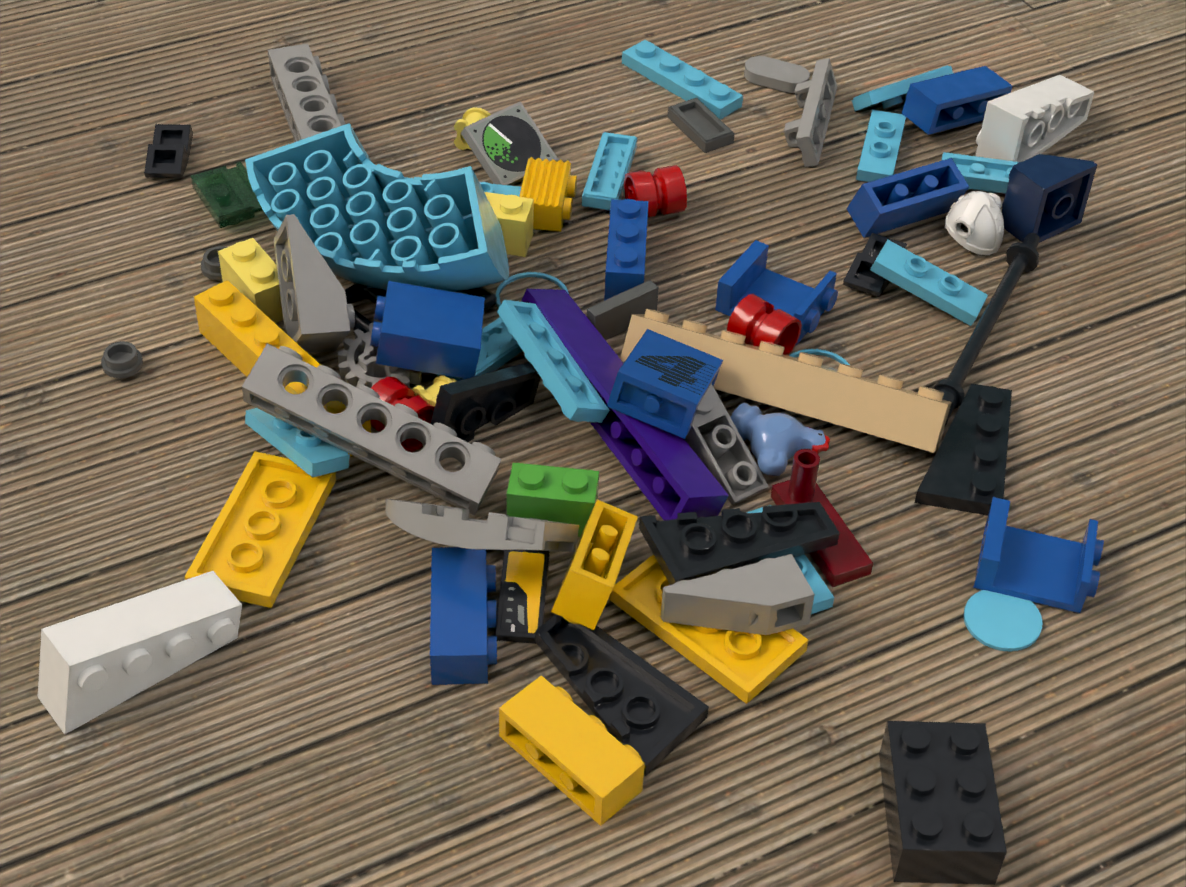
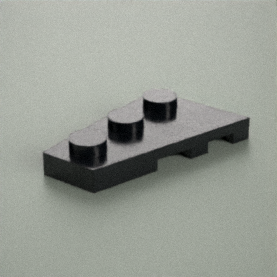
(485, 399)

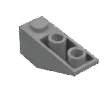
(723, 449)
(746, 599)

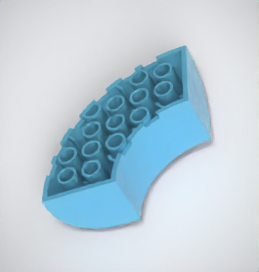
(376, 221)

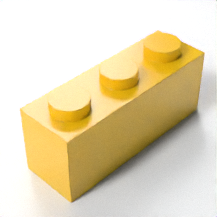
(595, 565)
(572, 749)

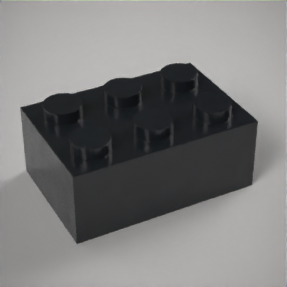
(941, 803)

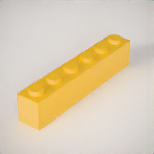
(244, 330)

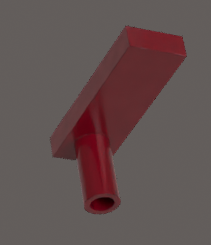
(839, 562)

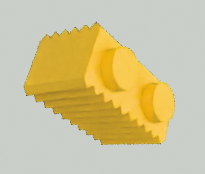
(550, 187)

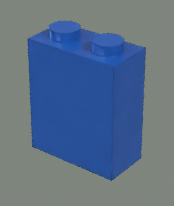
(428, 330)

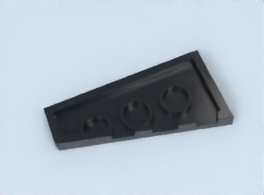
(705, 545)
(622, 689)

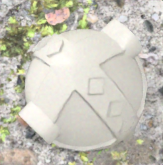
(982, 217)

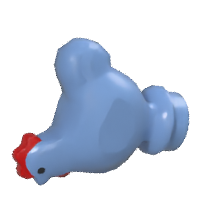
(775, 437)

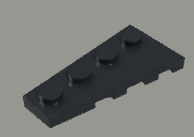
(972, 455)

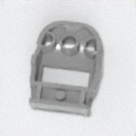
(499, 532)

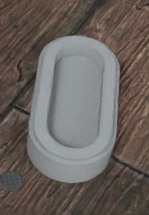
(775, 73)

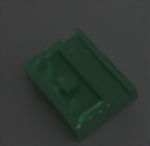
(227, 194)

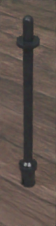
(1021, 258)

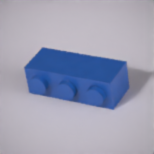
(953, 99)
(907, 197)
(626, 246)
(461, 616)

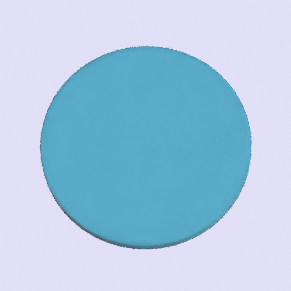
(1002, 620)

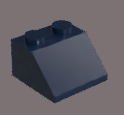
(1046, 195)

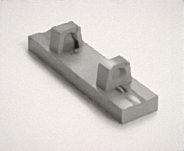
(817, 100)

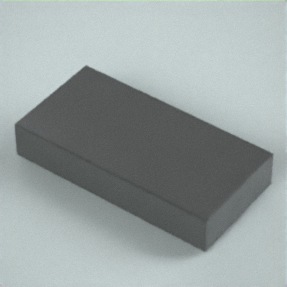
(700, 125)
(615, 313)

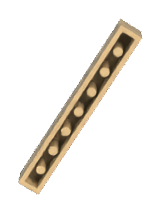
(808, 386)

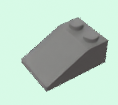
(310, 293)

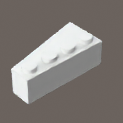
(1032, 119)
(132, 645)

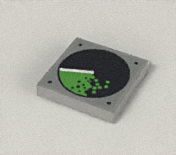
(506, 143)

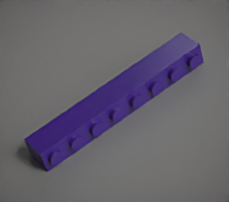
(655, 459)

